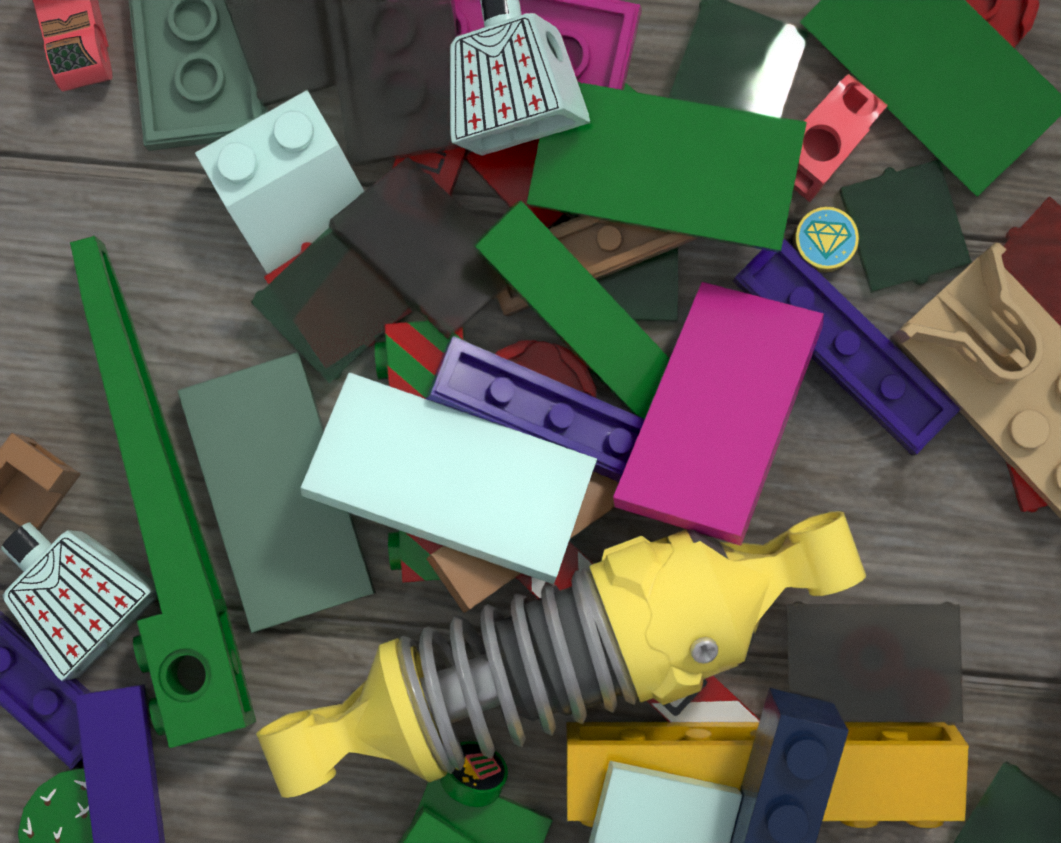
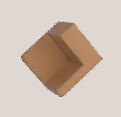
(31, 481)

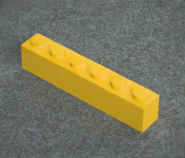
(883, 774)

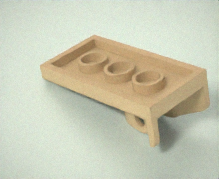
(998, 363)

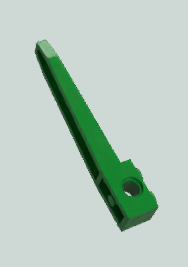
(183, 573)

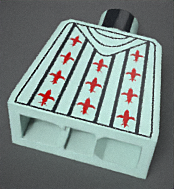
(511, 81)
(73, 596)

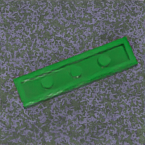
(575, 307)

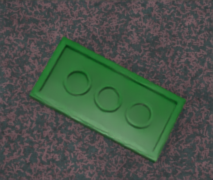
(942, 79)
(673, 168)

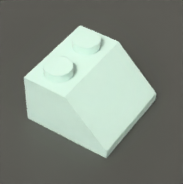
(281, 179)

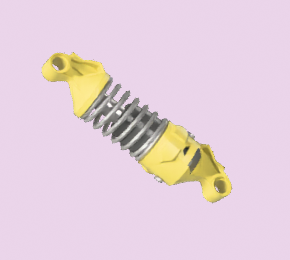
(634, 627)

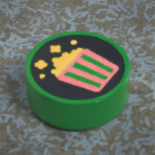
(480, 778)

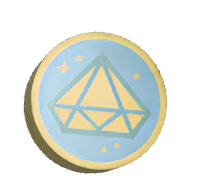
(826, 238)

